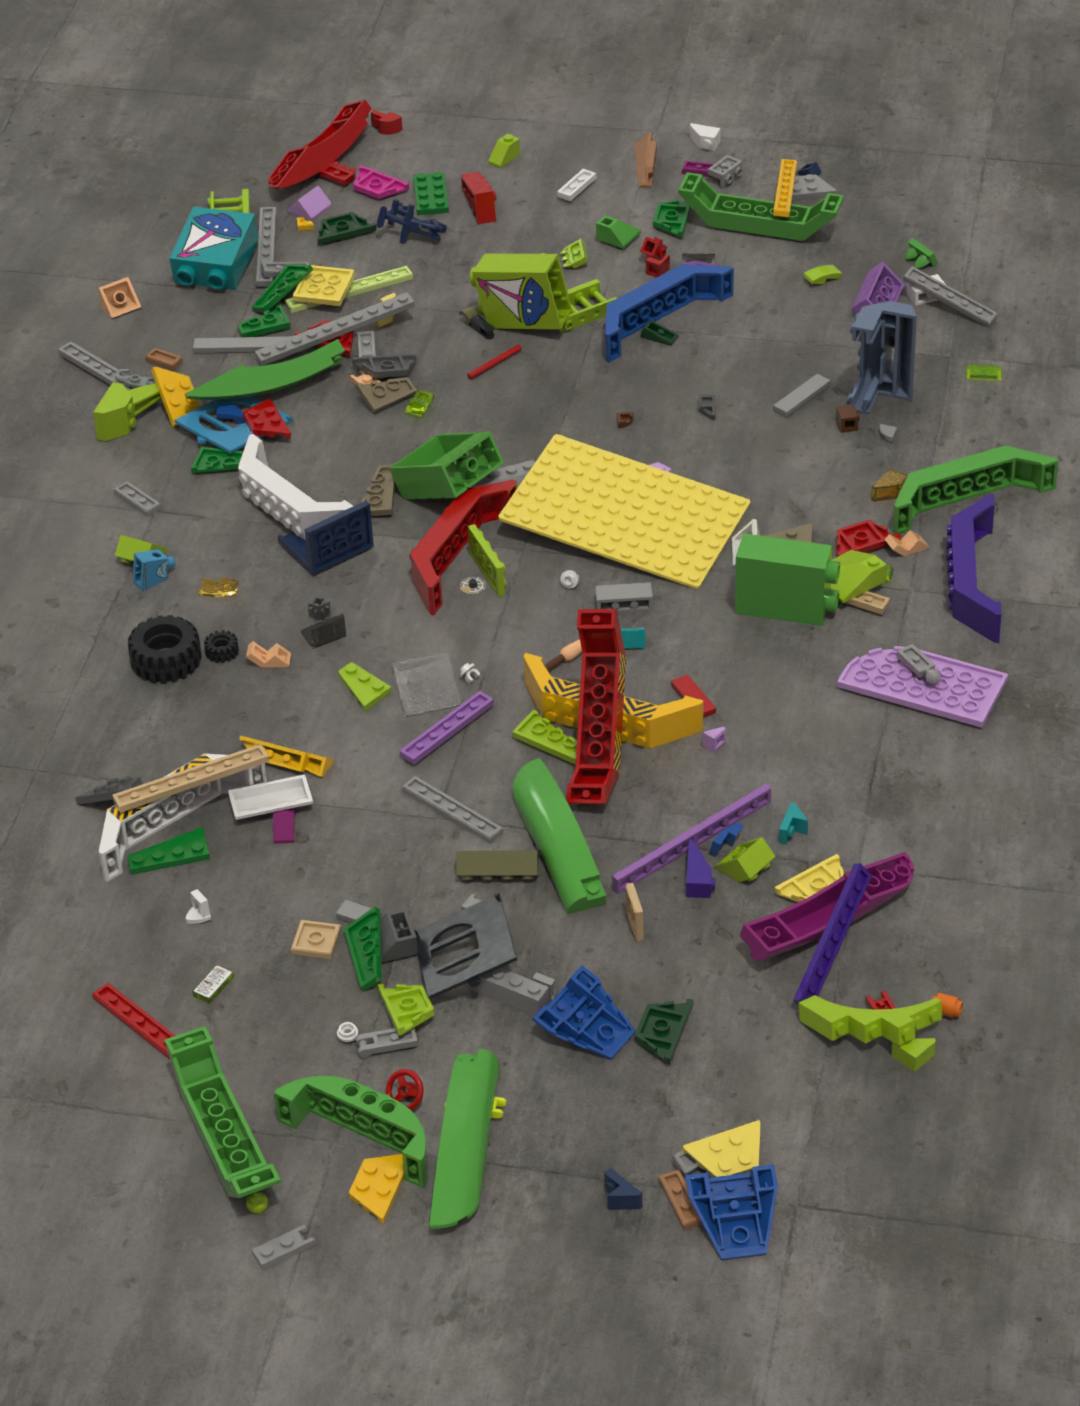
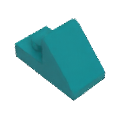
(793, 822)

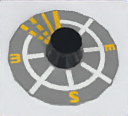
(473, 585)

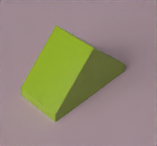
(914, 1052)

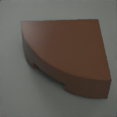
(624, 419)

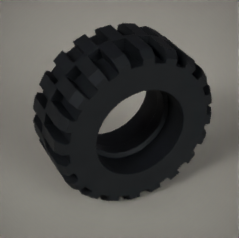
(161, 633)

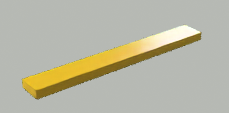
(785, 188)

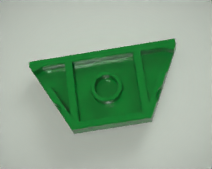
(672, 217)

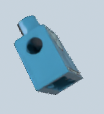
(151, 568)

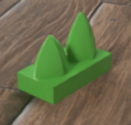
(924, 255)

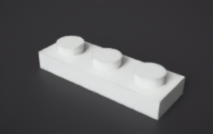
(576, 185)

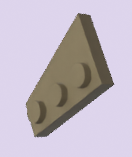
(385, 393)

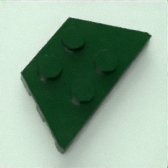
(342, 227)
(663, 1027)

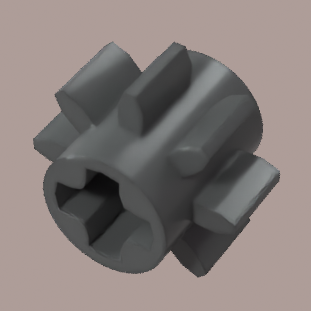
(319, 608)

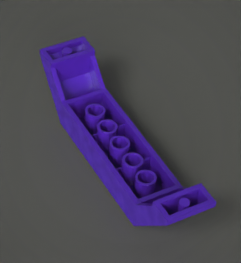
(967, 602)

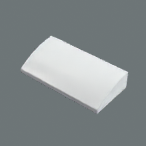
(270, 797)

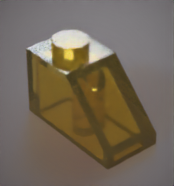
(888, 486)

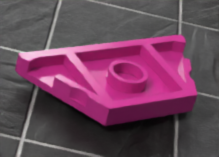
(377, 184)

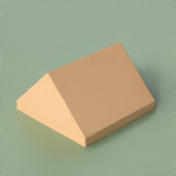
(118, 298)

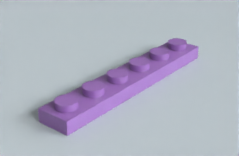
(446, 727)

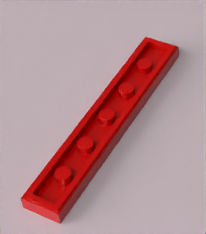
(133, 1017)

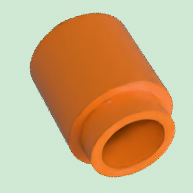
(951, 1005)

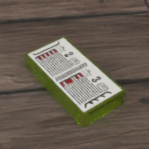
(213, 984)

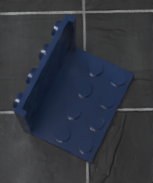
(332, 539)

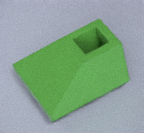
(615, 232)

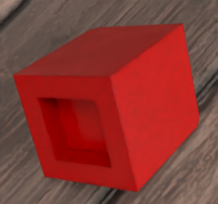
(656, 267)

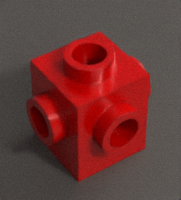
(653, 248)

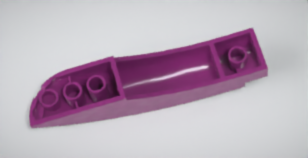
(808, 918)

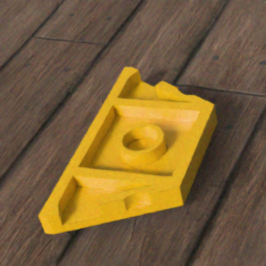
(172, 390)
(378, 1184)

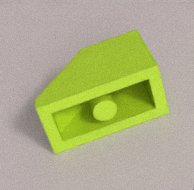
(505, 151)

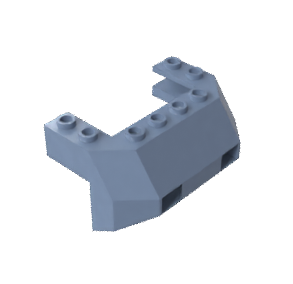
(884, 328)

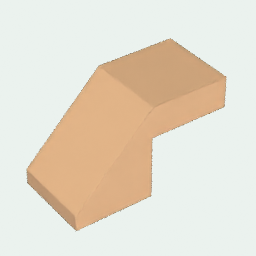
(909, 544)
(274, 657)

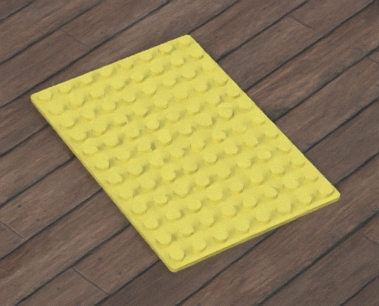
(625, 511)

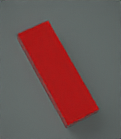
(686, 687)

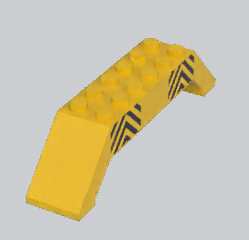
(642, 724)

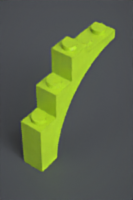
(868, 1024)

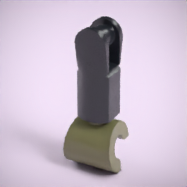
(473, 317)

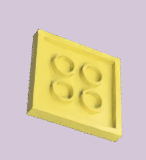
(324, 286)

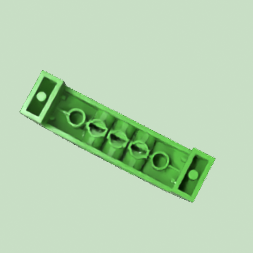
(361, 1111)

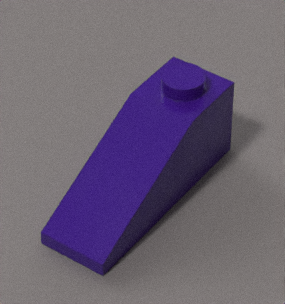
(699, 874)

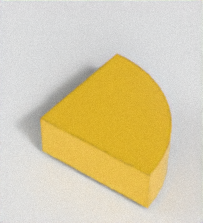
(304, 225)

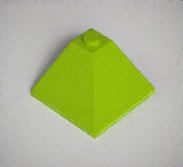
(858, 574)

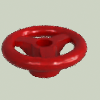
(414, 1090)

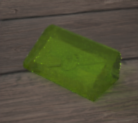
(984, 372)

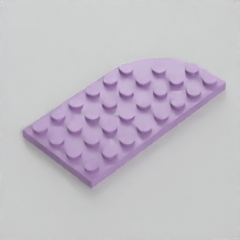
(962, 694)

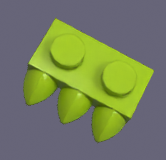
(574, 254)

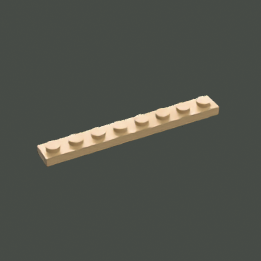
(190, 778)

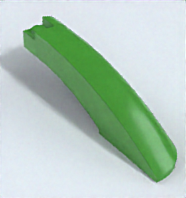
(267, 379)
(558, 838)
(464, 1138)

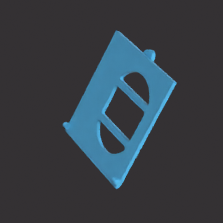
(228, 440)

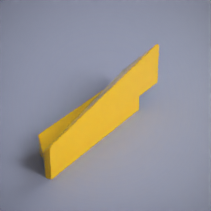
(291, 758)

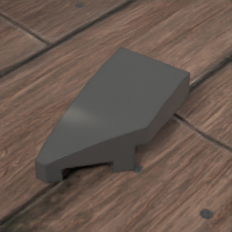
(707, 405)

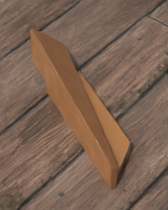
(645, 157)

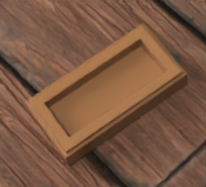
(163, 359)

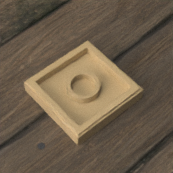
(634, 912)
(316, 939)

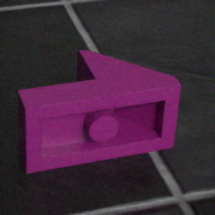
(284, 826)

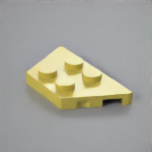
(811, 880)
(728, 1151)

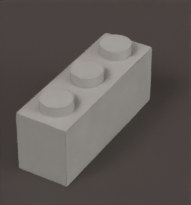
(625, 597)

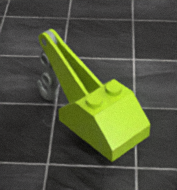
(119, 406)

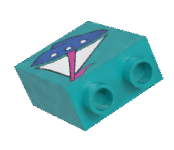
(214, 248)

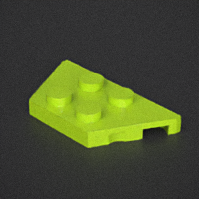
(406, 1006)

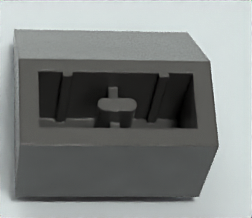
(397, 936)

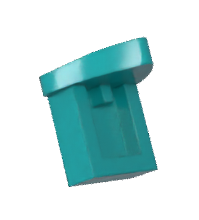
(633, 637)

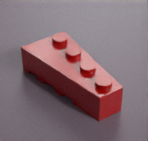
(480, 196)

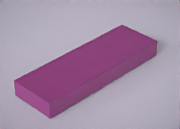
(697, 168)

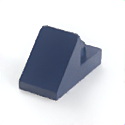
(622, 1193)

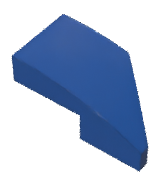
(229, 411)
(726, 836)

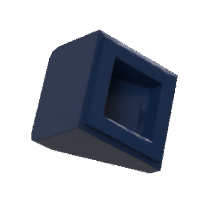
(812, 168)

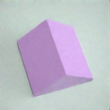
(311, 204)

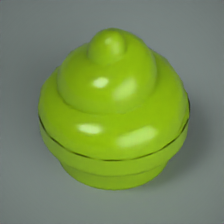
(257, 1202)

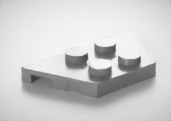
(810, 187)

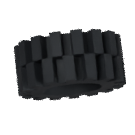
(217, 653)

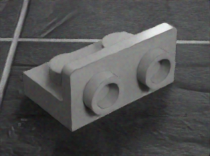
(726, 170)

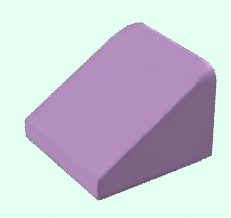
(714, 738)

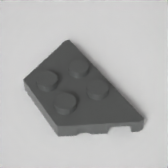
(386, 365)
(105, 792)

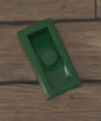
(658, 333)

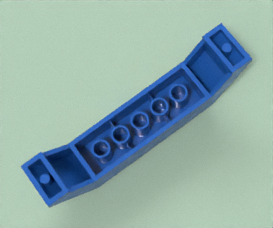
(662, 298)

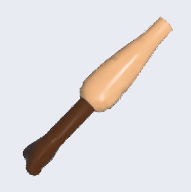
(566, 654)

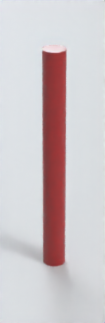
(493, 362)

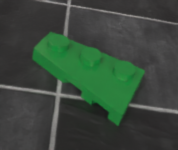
(265, 324)
(215, 459)

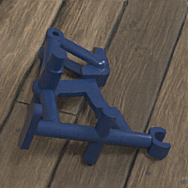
(410, 222)

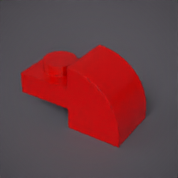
(387, 123)

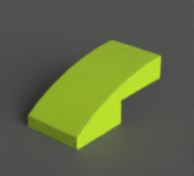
(820, 274)

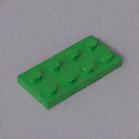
(430, 193)

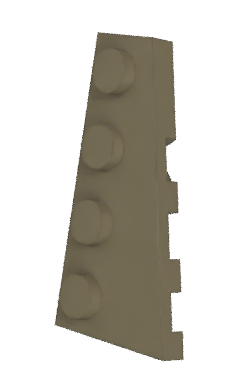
(381, 492)

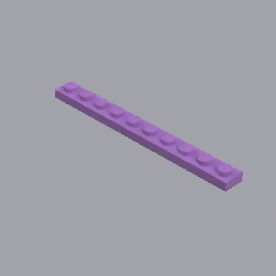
(699, 833)

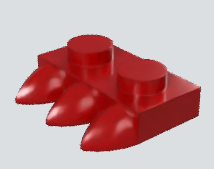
(338, 174)

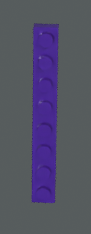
(833, 933)

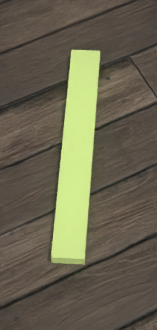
(361, 286)

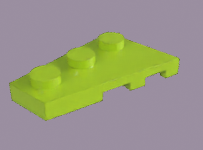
(364, 686)

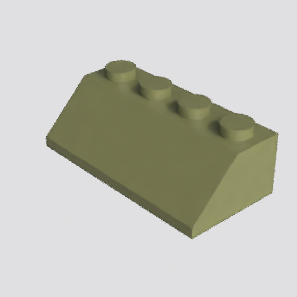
(497, 863)

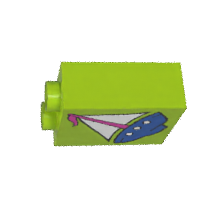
(521, 291)

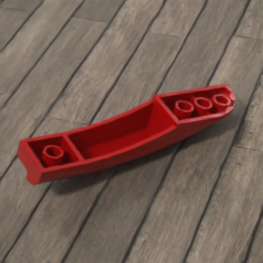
(324, 149)

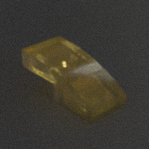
(222, 588)

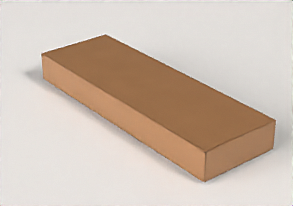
(677, 1194)

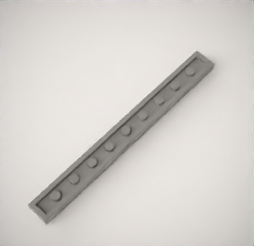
(334, 328)

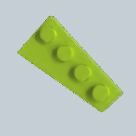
(544, 736)

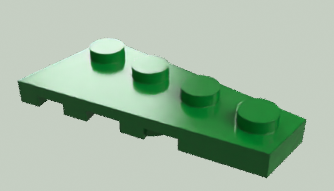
(281, 285)
(176, 851)
(365, 947)

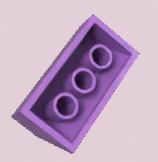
(878, 287)

